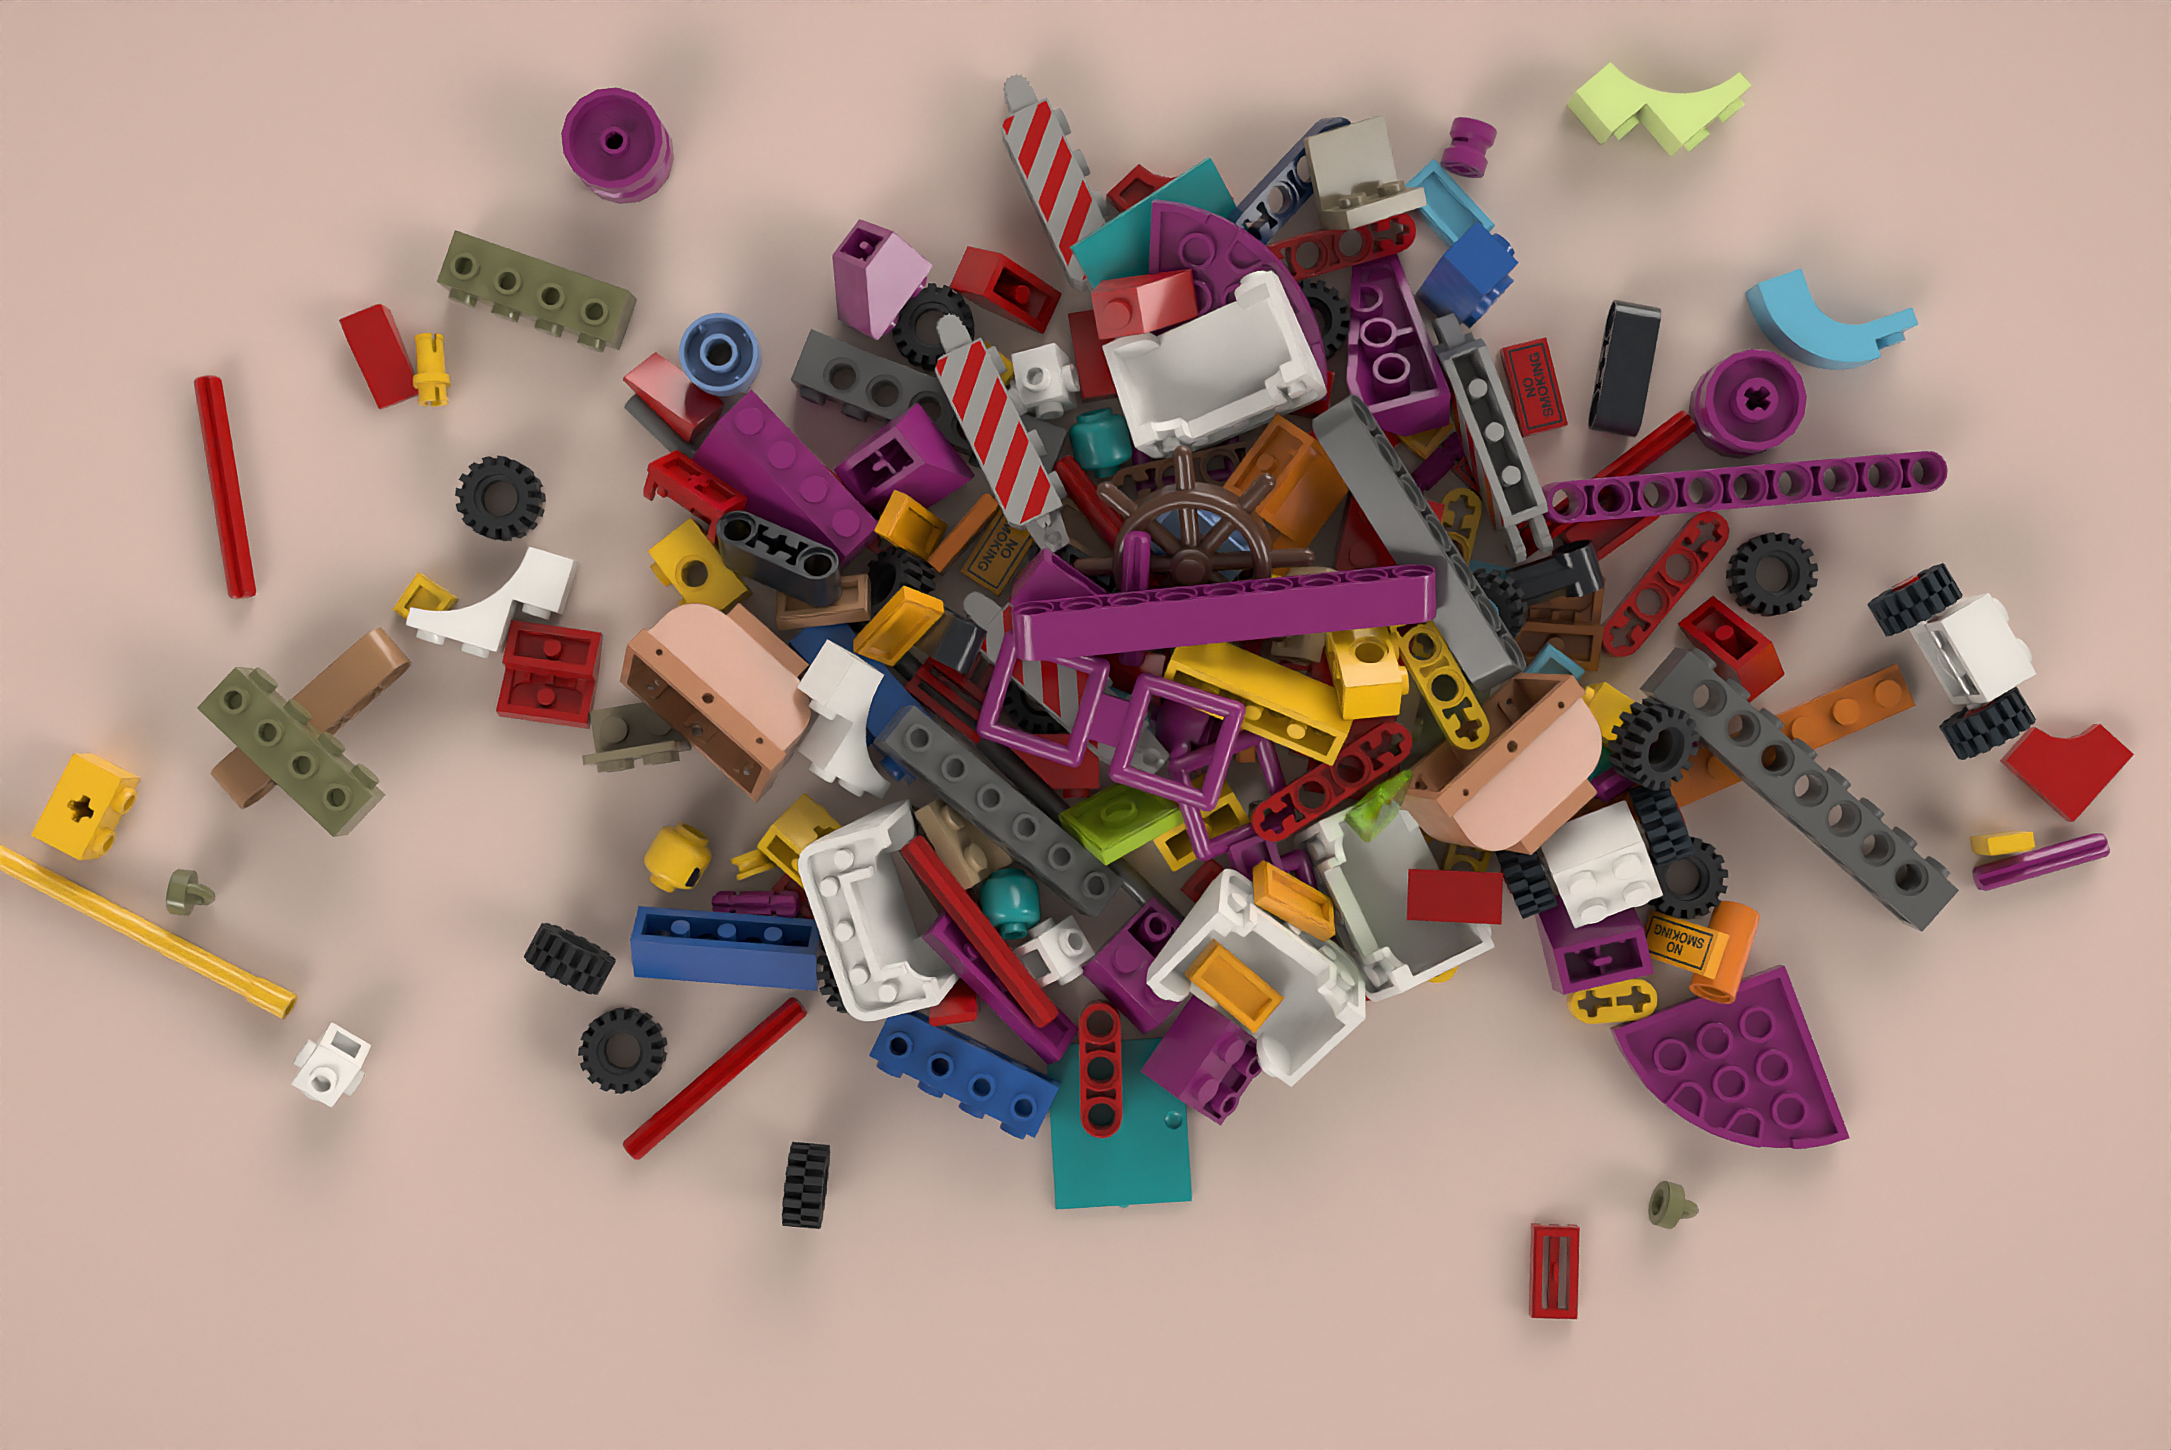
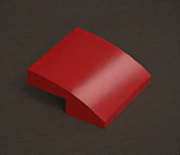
(550, 674)

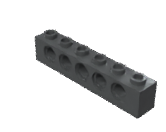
(826, 355)
(998, 811)

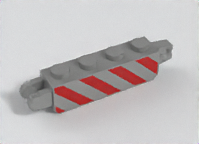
(1051, 174)
(998, 436)
(1491, 438)
(1054, 686)

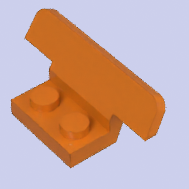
(1305, 487)

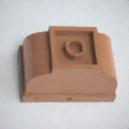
(728, 682)
(1521, 779)

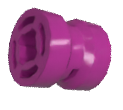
(1468, 147)

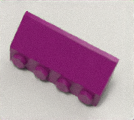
(784, 479)

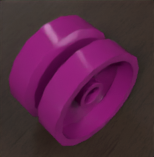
(595, 149)
(1774, 400)

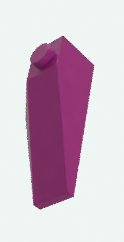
(1391, 352)

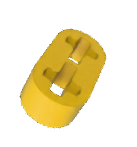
(1612, 1010)

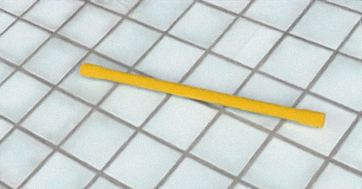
(254, 989)

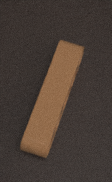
(332, 702)

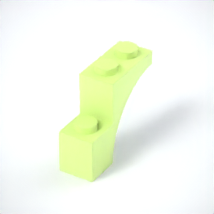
(1616, 105)

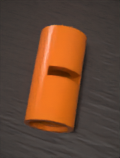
(1741, 925)

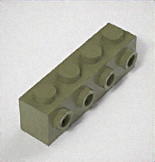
(536, 290)
(292, 750)

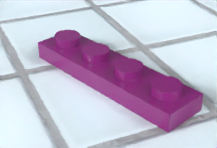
(959, 953)

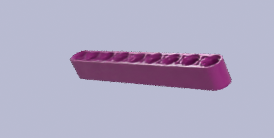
(1762, 486)
(1224, 612)

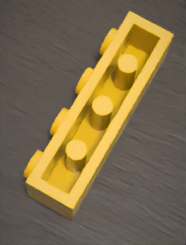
(1276, 699)

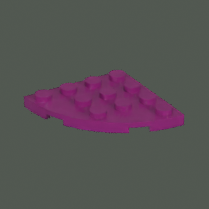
(1219, 260)
(1738, 1066)

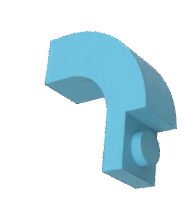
(1809, 336)

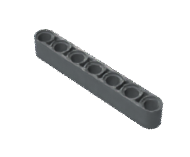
(1417, 537)

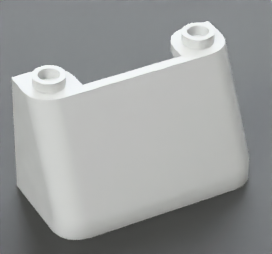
(1216, 372)
(1371, 904)
(866, 918)
(1317, 978)

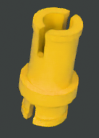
(431, 375)

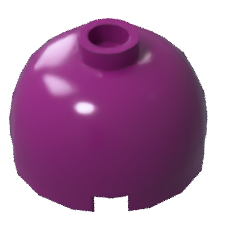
(1183, 728)

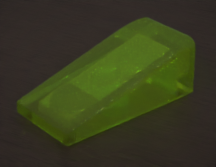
(1379, 806)

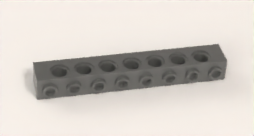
(1913, 900)

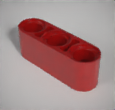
(1105, 1090)

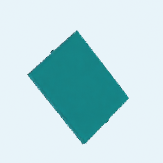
(1123, 243)
(1137, 1164)

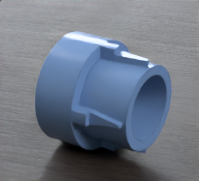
(711, 331)

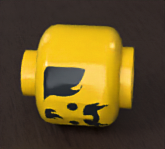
(677, 857)

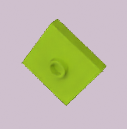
(1119, 821)

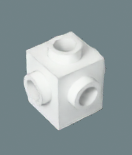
(1045, 381)
(1061, 947)
(330, 1065)

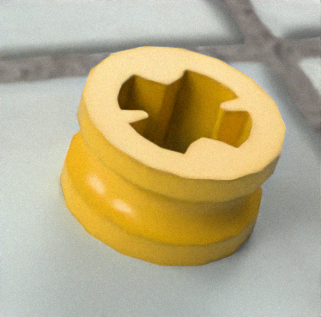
(752, 863)

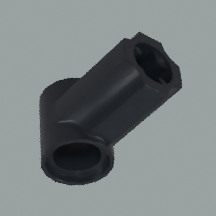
(1567, 572)

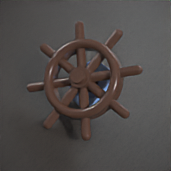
(1198, 533)

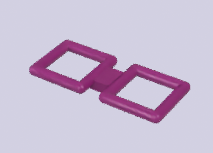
(1116, 724)
(1242, 844)

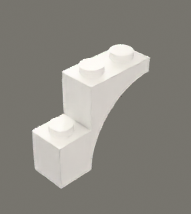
(539, 583)
(836, 743)

